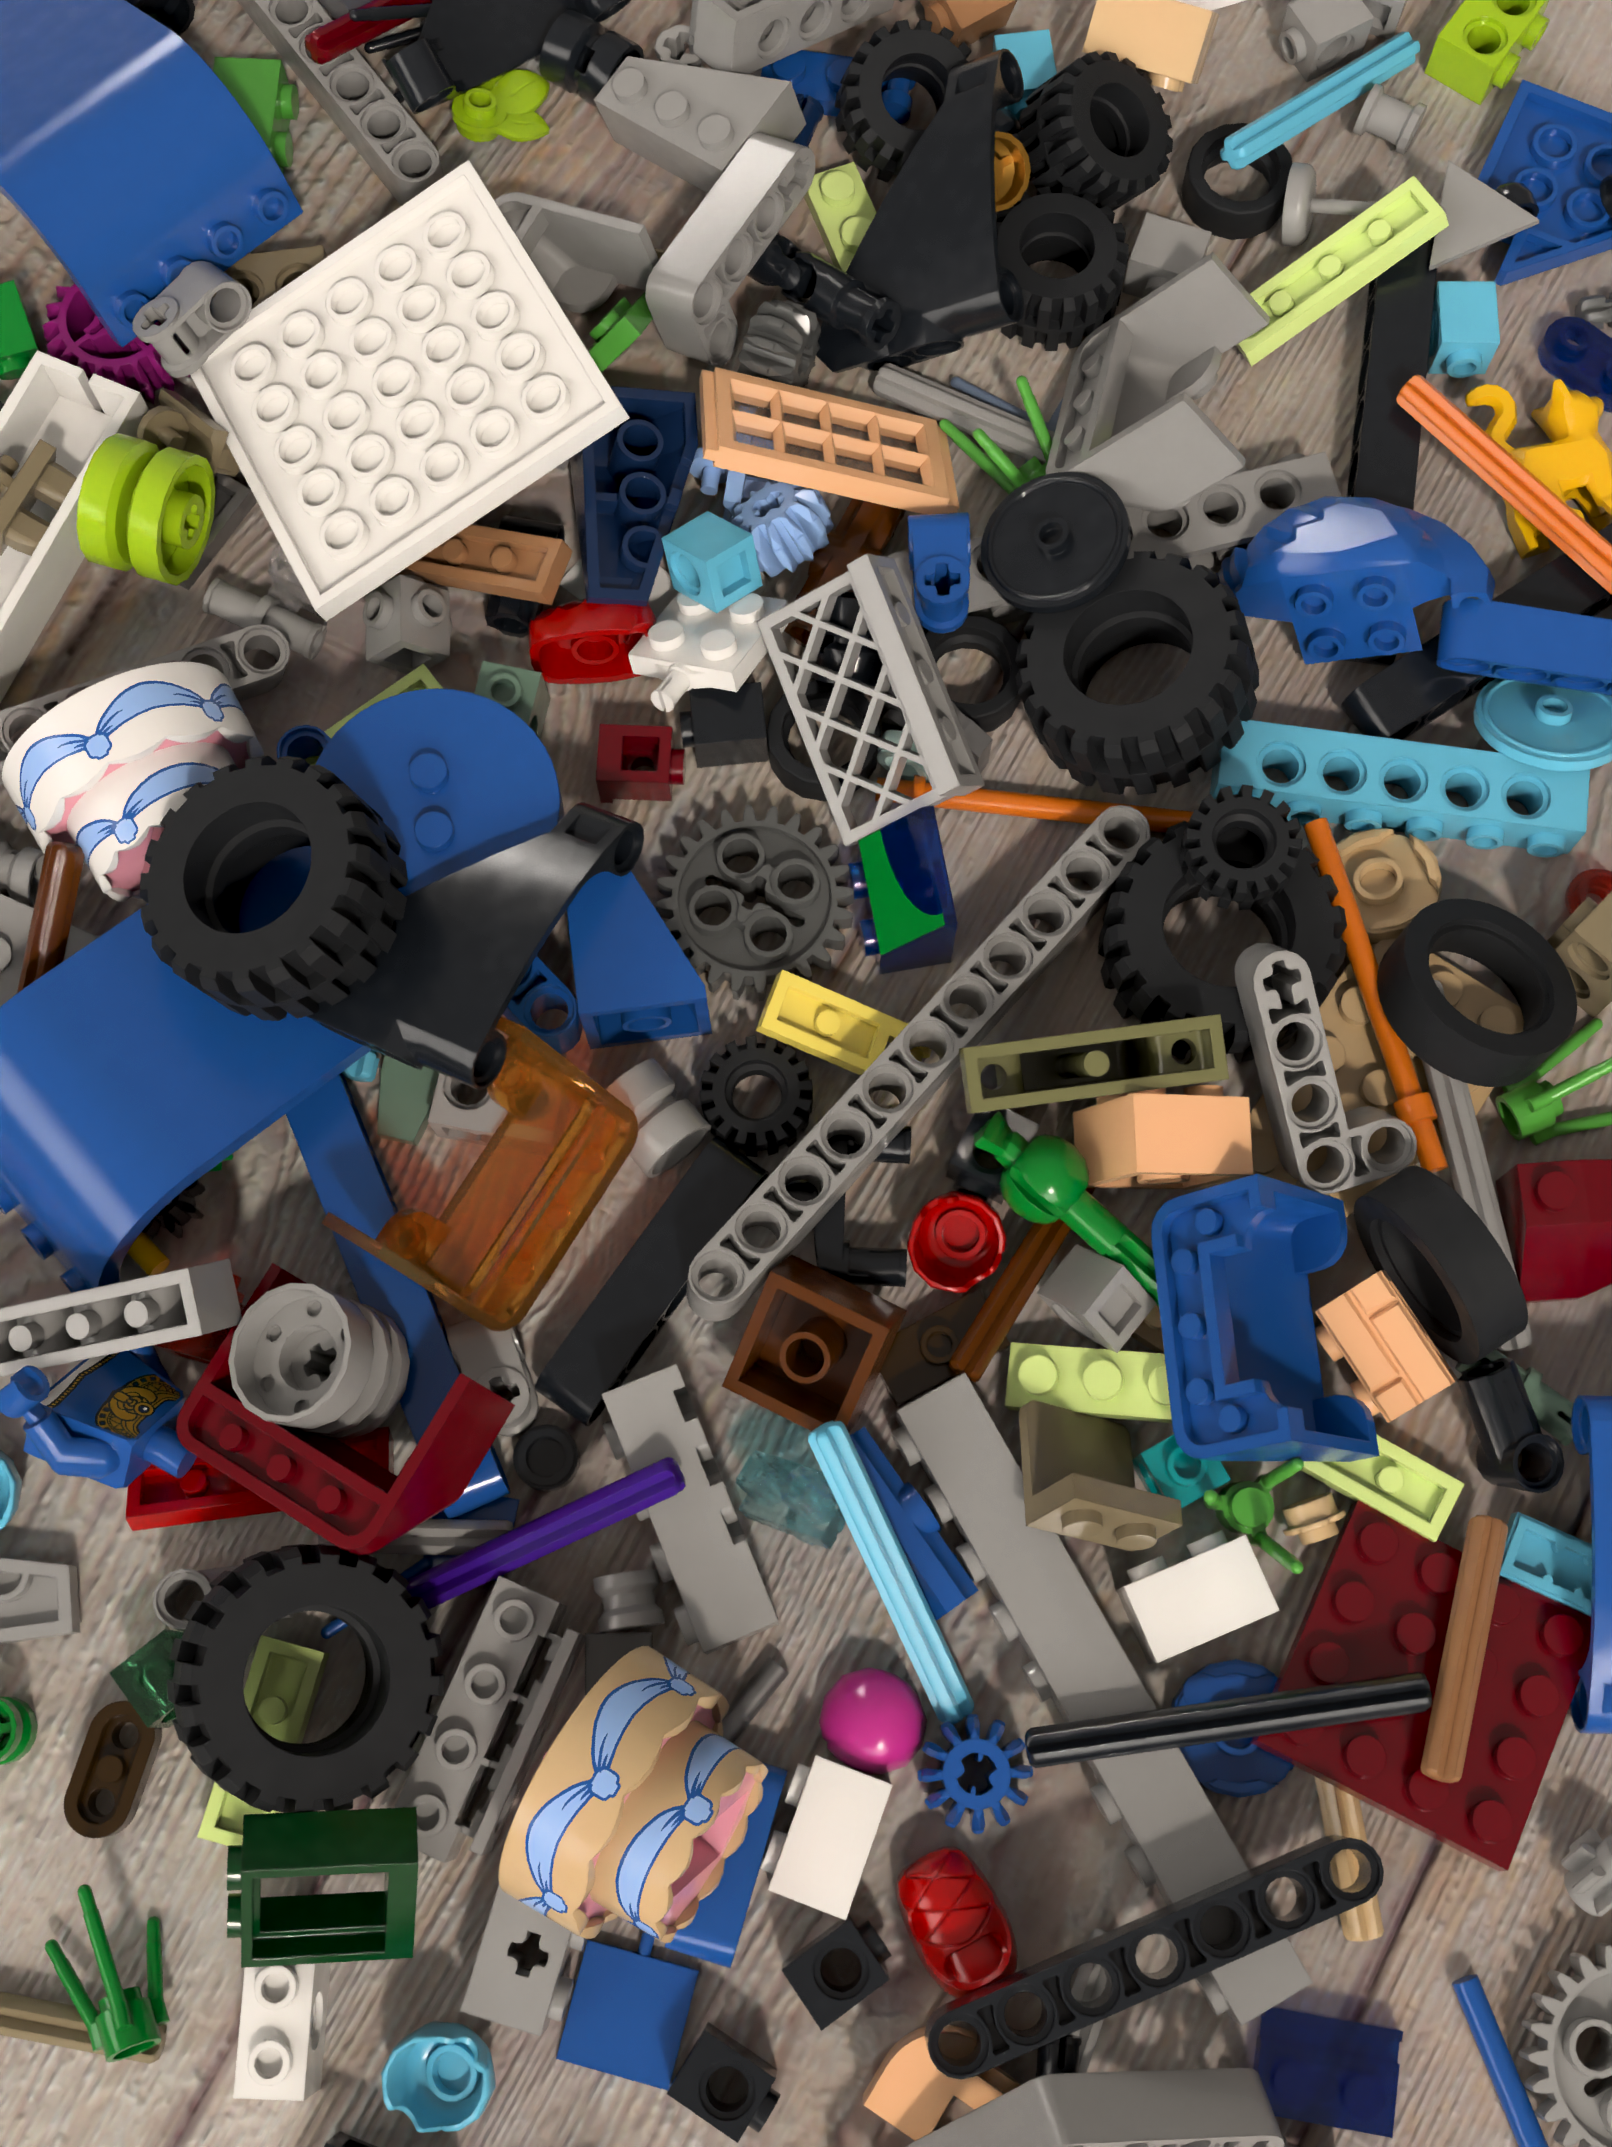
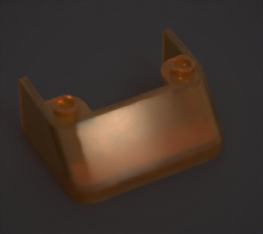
(522, 1194)

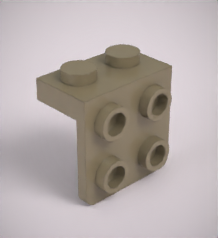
(1084, 1481)

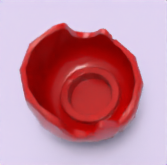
(956, 1241)

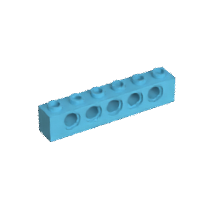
(1425, 771)

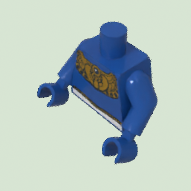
(102, 1417)

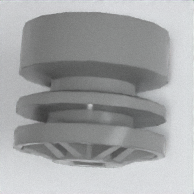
(318, 1362)

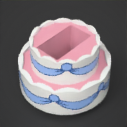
(121, 757)

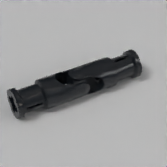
(834, 293)

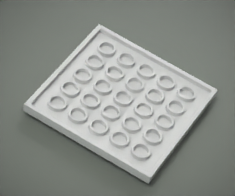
(403, 391)

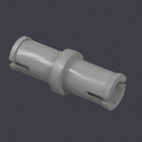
(248, 609)

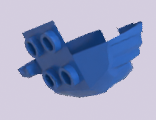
(1353, 575)

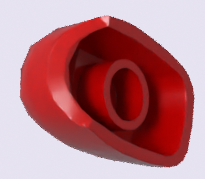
(587, 641)
(956, 1921)

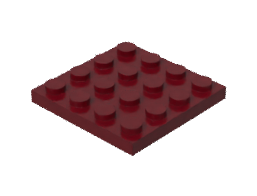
(1388, 1614)

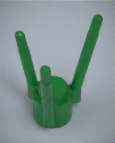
(126, 2019)

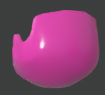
(873, 1721)

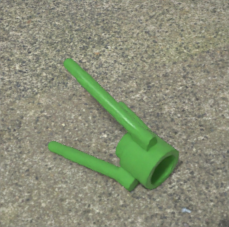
(1000, 466)
(1532, 1107)
(1249, 1508)

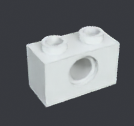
(282, 2032)

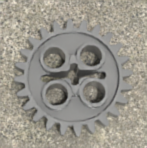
(1578, 2005)

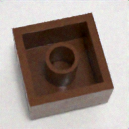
(813, 1346)

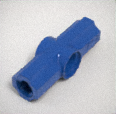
(933, 1563)

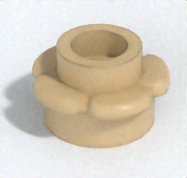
(1313, 1518)

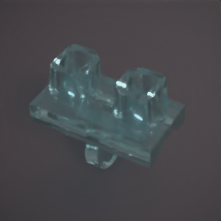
(790, 1499)

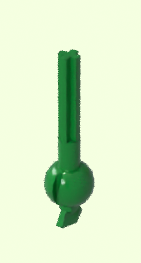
(1049, 1182)

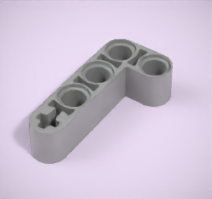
(721, 245)
(1307, 1063)

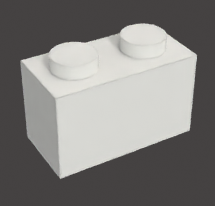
(1195, 1598)
(828, 1835)

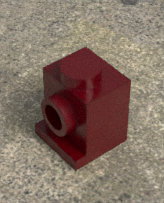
(630, 747)

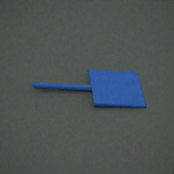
(628, 2013)

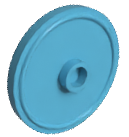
(1545, 724)

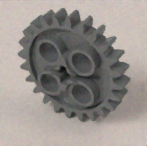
(781, 857)

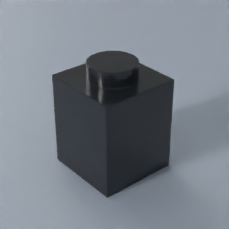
(726, 726)

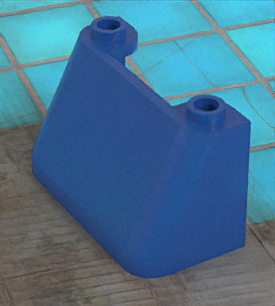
(1244, 1327)

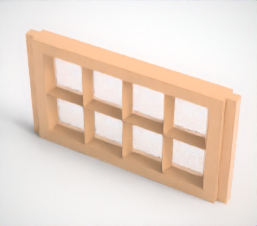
(825, 442)

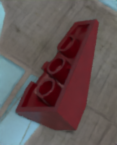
(1559, 1227)

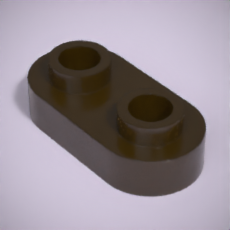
(110, 1766)

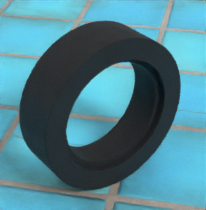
(1441, 1032)
(1442, 1263)

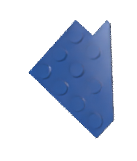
(1561, 156)

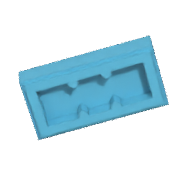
(1548, 1562)

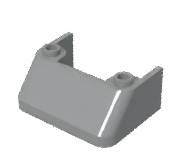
(579, 250)
(1133, 390)

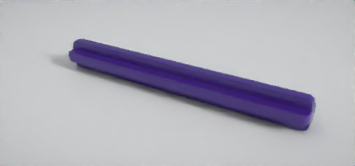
(548, 1533)

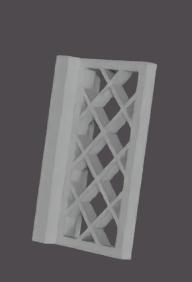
(909, 671)

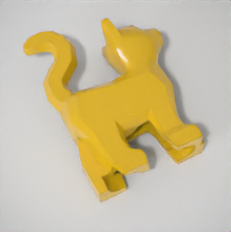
(1571, 466)

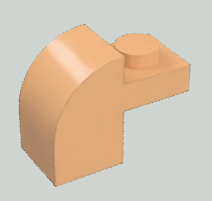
(914, 2093)

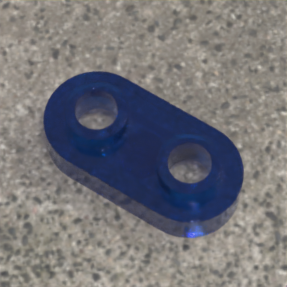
(1582, 366)

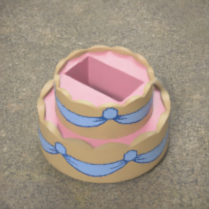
(633, 1804)

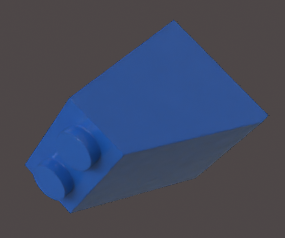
(630, 968)

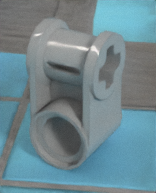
(191, 317)
(498, 1364)

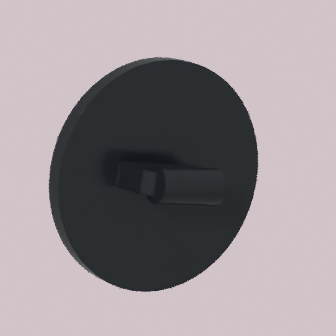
(1056, 542)

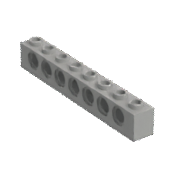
(1236, 498)

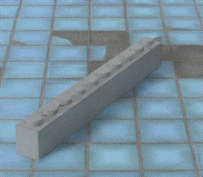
(1087, 1676)

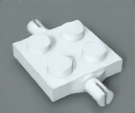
(702, 647)

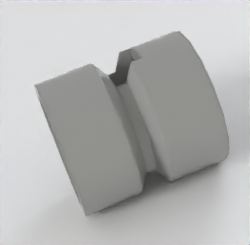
(666, 1126)

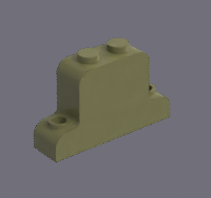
(1093, 1063)

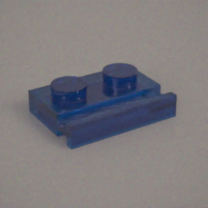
(1329, 2069)

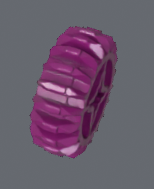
(80, 339)

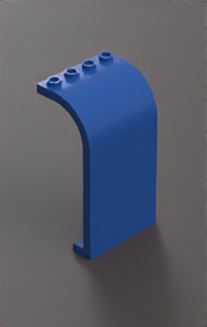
(127, 152)
(140, 1085)

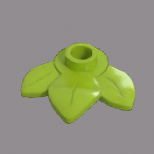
(503, 108)

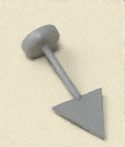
(1473, 210)

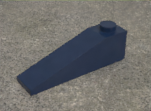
(631, 491)

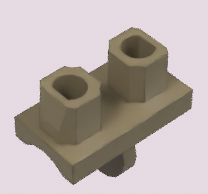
(187, 428)
(37, 479)

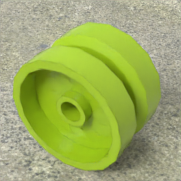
(146, 508)

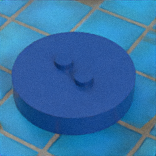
(447, 778)

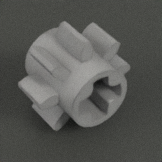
(1590, 1873)

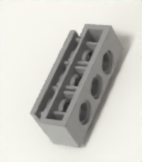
(756, 33)
(476, 1718)

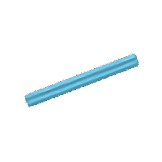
(1319, 101)
(891, 1571)

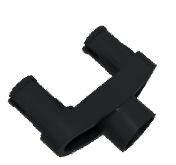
(834, 1253)

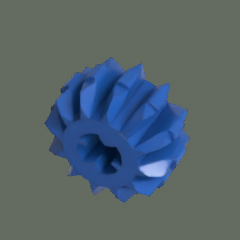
(997, 1778)

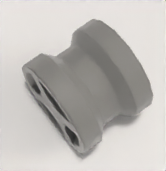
(628, 1600)

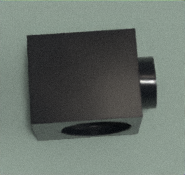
(967, 1173)
(820, 1997)
(692, 2089)

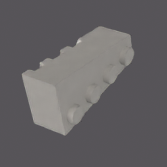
(698, 1526)

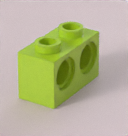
(1483, 44)

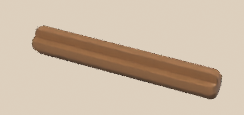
(1464, 1649)

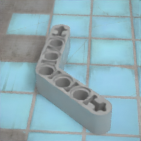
(1122, 2111)

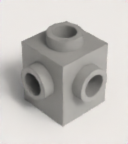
(407, 624)

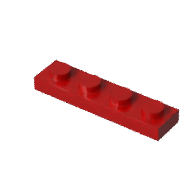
(208, 1495)

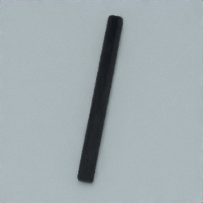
(1227, 1719)

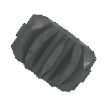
(781, 343)

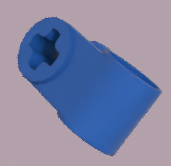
(940, 565)

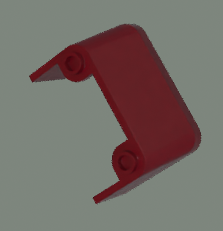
(324, 1479)

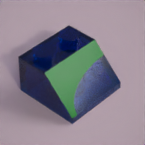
(905, 894)

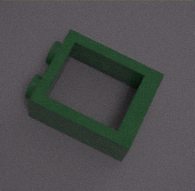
(324, 1925)

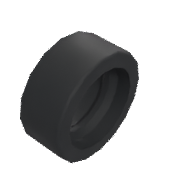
(1226, 216)
(997, 642)
(791, 772)

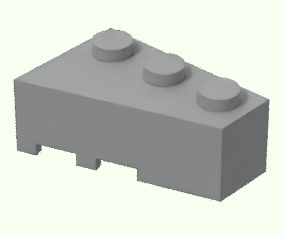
(693, 115)

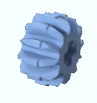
(785, 525)

